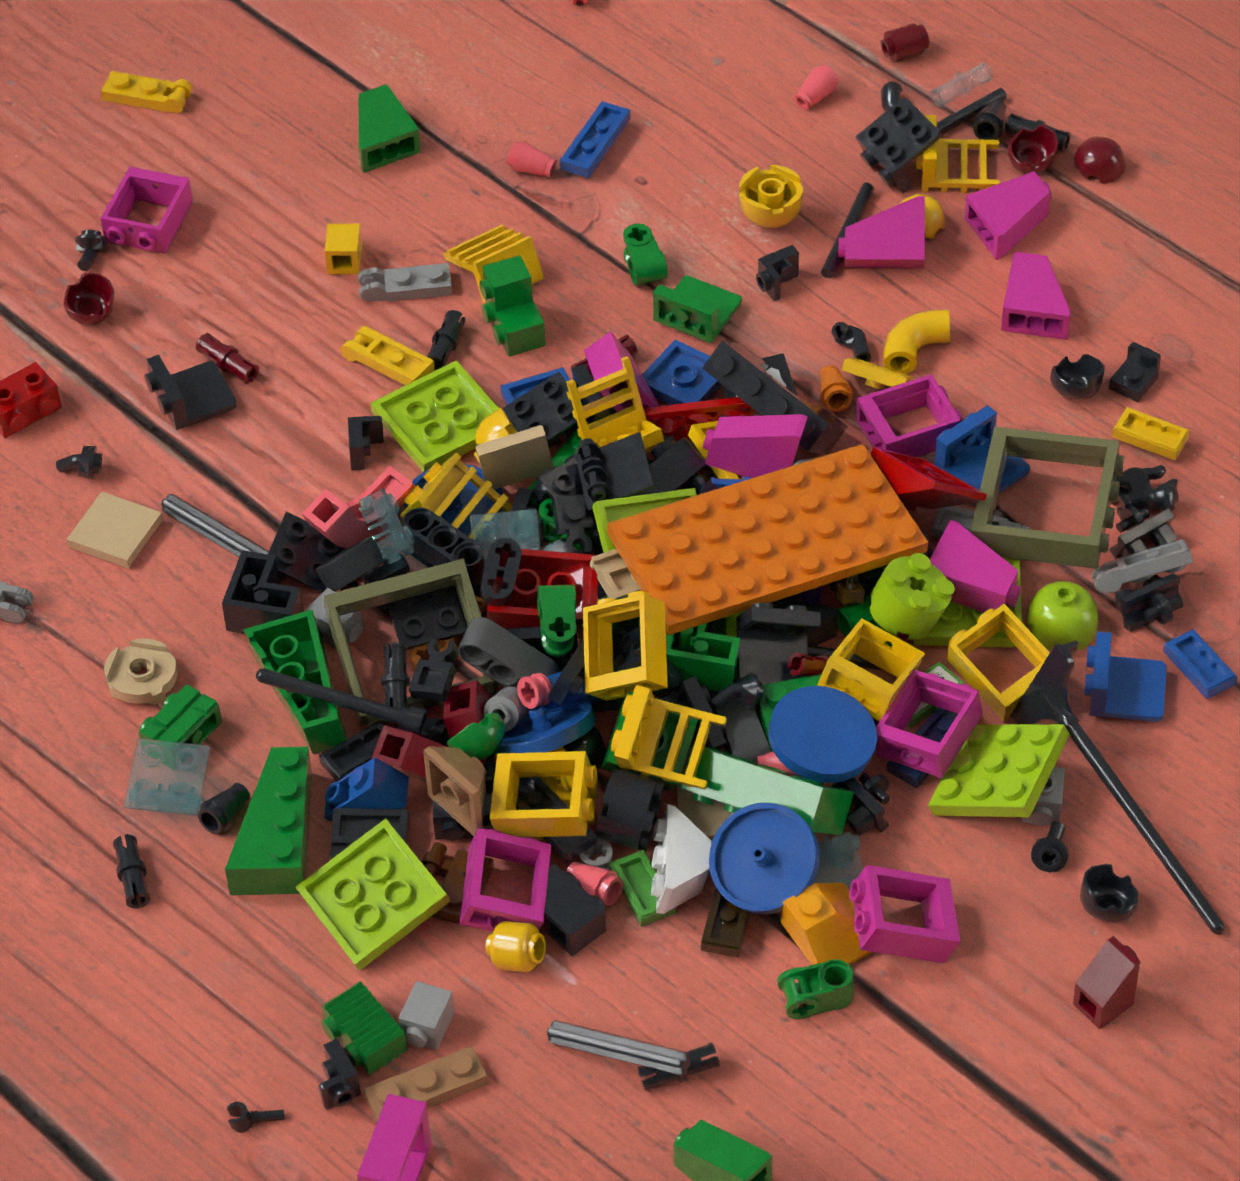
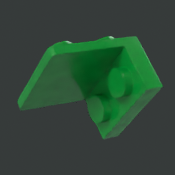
(695, 307)

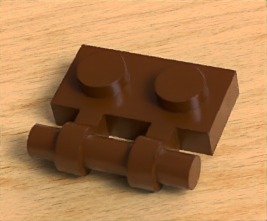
(454, 880)

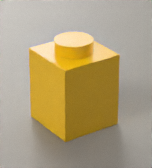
(343, 248)

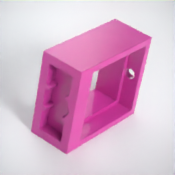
(140, 185)
(921, 392)
(919, 751)
(934, 893)
(488, 912)
(398, 1142)

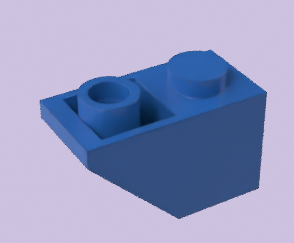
(368, 787)

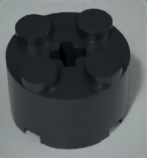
(629, 809)

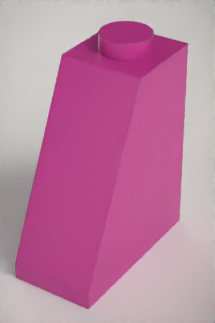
(1007, 211)
(887, 238)
(1034, 299)
(605, 358)
(754, 443)
(976, 571)

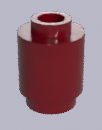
(905, 42)

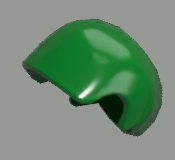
(480, 739)

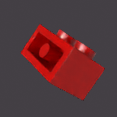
(26, 398)

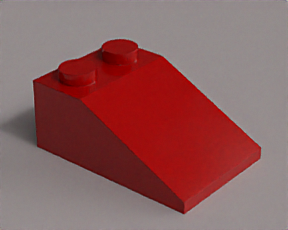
(922, 482)
(543, 568)

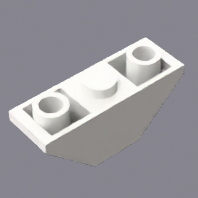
(679, 860)

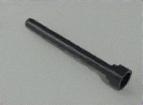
(408, 719)

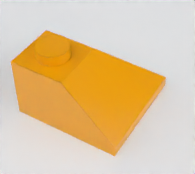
(823, 923)

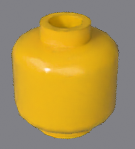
(516, 946)

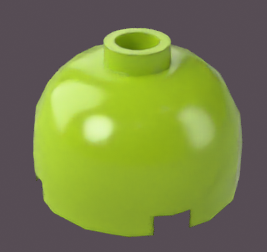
(1062, 615)

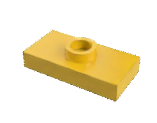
(875, 375)
(1151, 433)

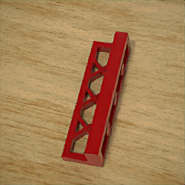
(678, 418)

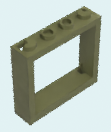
(1045, 545)
(393, 590)

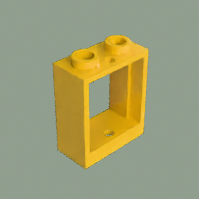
(987, 626)
(870, 644)
(598, 646)
(543, 821)

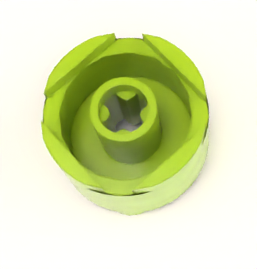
(910, 596)

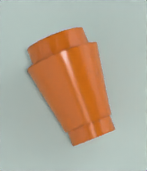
(834, 389)

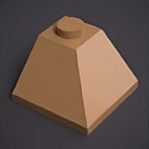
(457, 785)

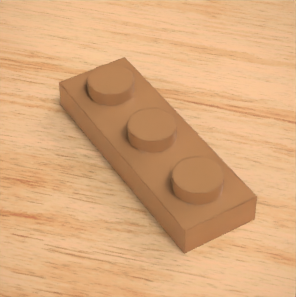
(431, 1082)

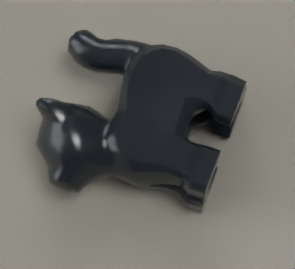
(1138, 491)

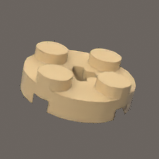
(143, 688)

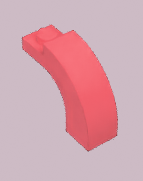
(343, 521)

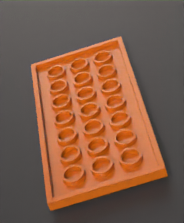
(766, 537)

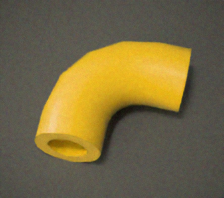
(913, 333)

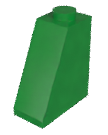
(384, 129)
(716, 1155)

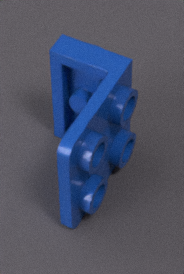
(966, 448)
(1124, 685)

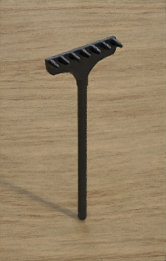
(1048, 700)

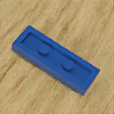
(595, 139)

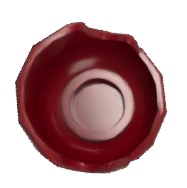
(1033, 149)
(1100, 158)
(89, 299)

